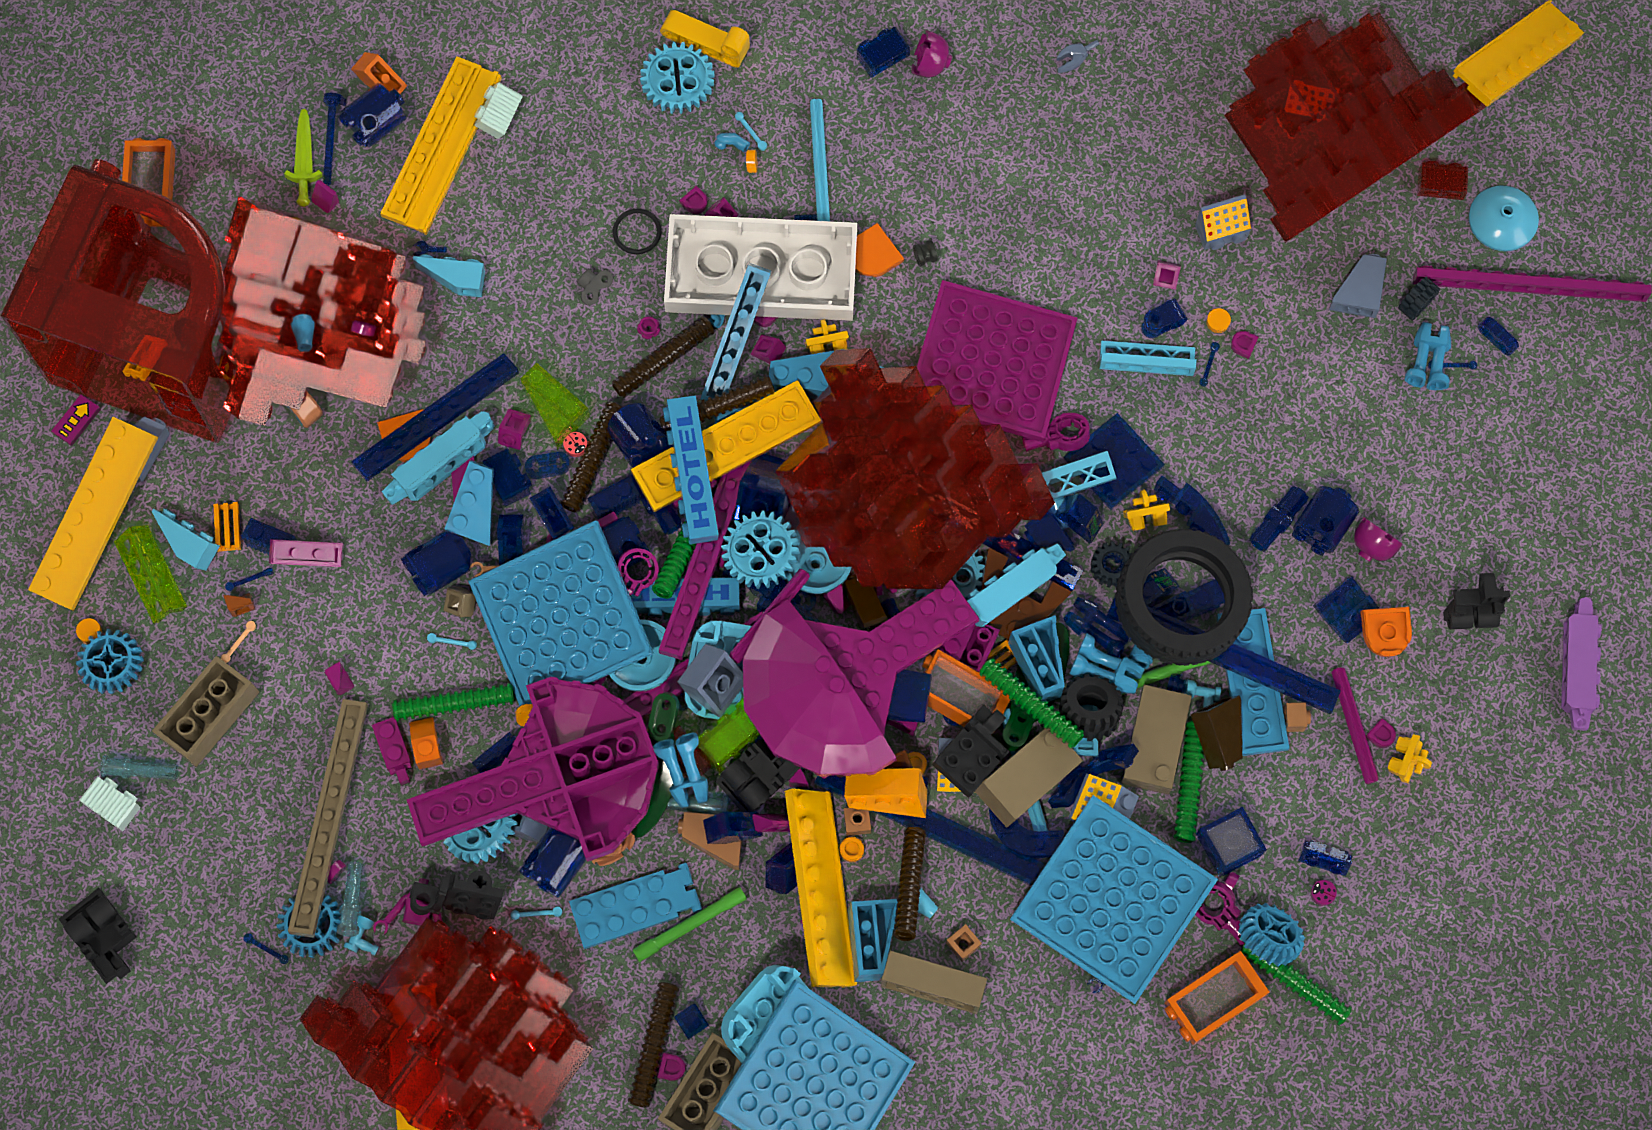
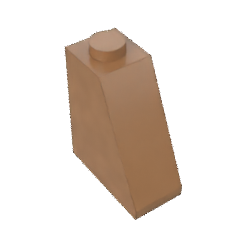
(694, 834)

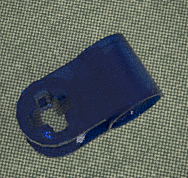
(1166, 317)

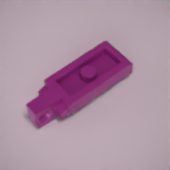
(393, 749)

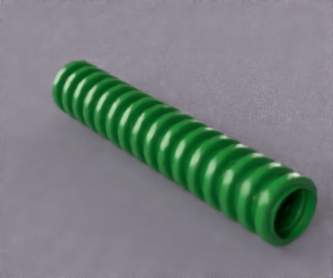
(673, 567)
(453, 702)
(1032, 703)
(1189, 786)
(1304, 987)

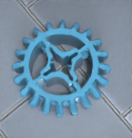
(107, 643)
(1271, 934)
(323, 940)

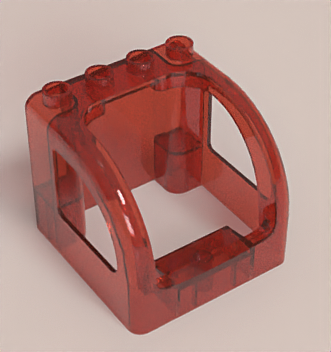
(82, 312)

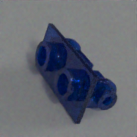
(495, 754)
(1335, 861)

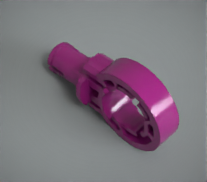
(1056, 440)
(634, 583)
(1218, 918)

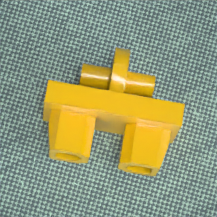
(837, 340)
(1157, 511)
(1412, 749)

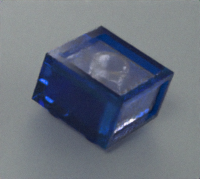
(1231, 842)

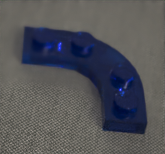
(1109, 759)
(1027, 842)

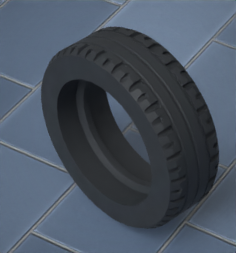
(1219, 562)

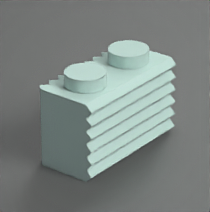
(497, 110)
(110, 803)

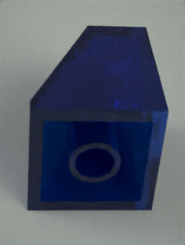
(761, 490)

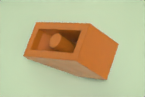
(375, 70)
(425, 743)

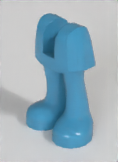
(1438, 345)
(1121, 666)
(685, 745)

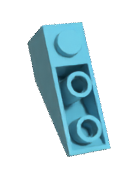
(461, 277)
(186, 543)

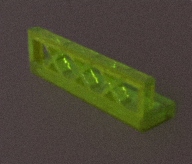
(152, 568)

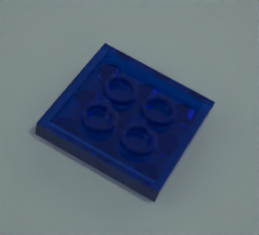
(1130, 458)

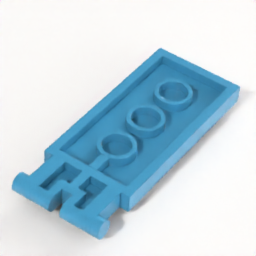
(634, 906)

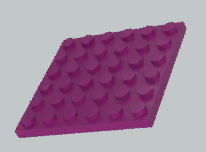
(997, 357)

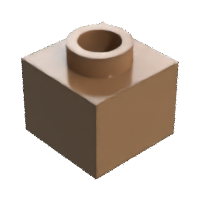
(1296, 717)
(853, 828)
(967, 935)

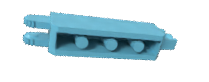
(439, 458)
(1015, 584)

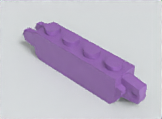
(1580, 664)

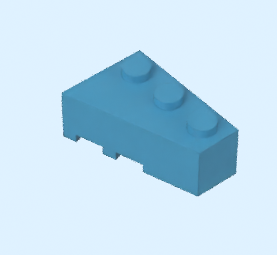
(802, 368)
(473, 505)
(1039, 657)
(870, 936)

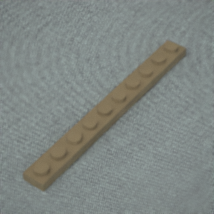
(328, 819)

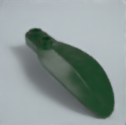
(1019, 730)
(661, 793)

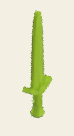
(303, 166)

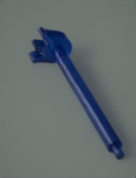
(331, 100)

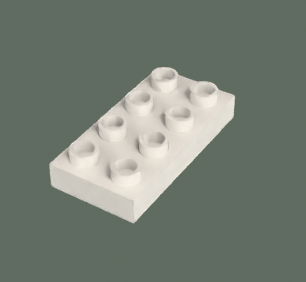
(807, 261)

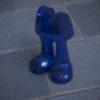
(1093, 614)

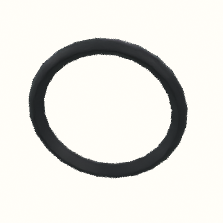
(641, 251)

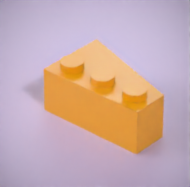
(888, 792)

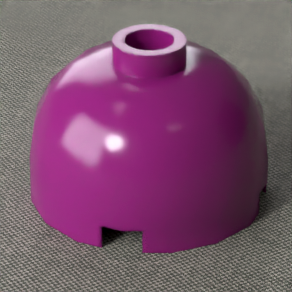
(931, 55)
(1375, 542)

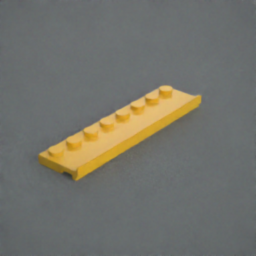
(1517, 53)
(439, 147)
(93, 513)
(820, 888)

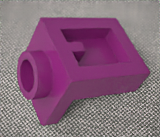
(513, 428)

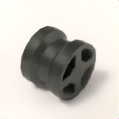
(925, 253)

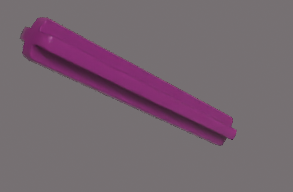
(787, 593)
(1355, 726)

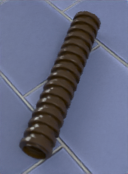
(665, 355)
(731, 399)
(590, 461)
(909, 884)
(653, 1044)

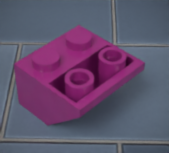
(972, 646)

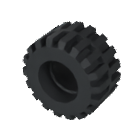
(1097, 693)

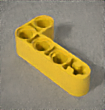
(716, 43)

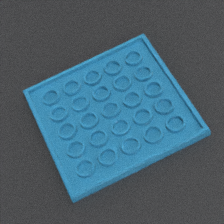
(561, 612)
(1114, 899)
(813, 1071)

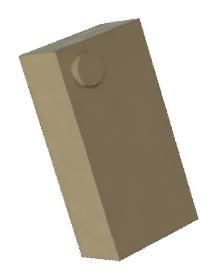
(206, 711)
(1159, 737)
(1027, 776)
(933, 982)
(701, 1089)

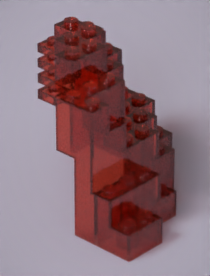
(1339, 116)
(301, 267)
(904, 477)
(457, 1032)

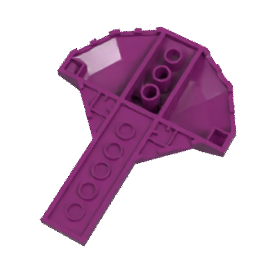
(828, 688)
(573, 767)

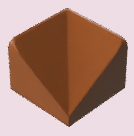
(239, 605)

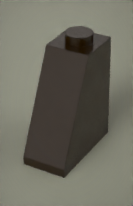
(864, 604)
(1220, 732)

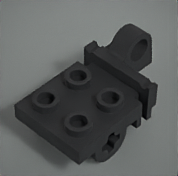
(1477, 605)
(972, 752)
(755, 777)
(461, 897)
(99, 934)

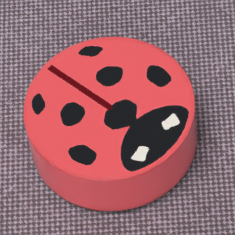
(575, 444)

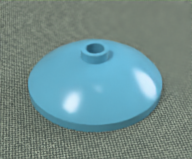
(1499, 229)
(824, 577)
(653, 671)

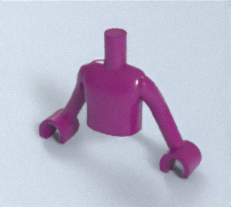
(409, 916)

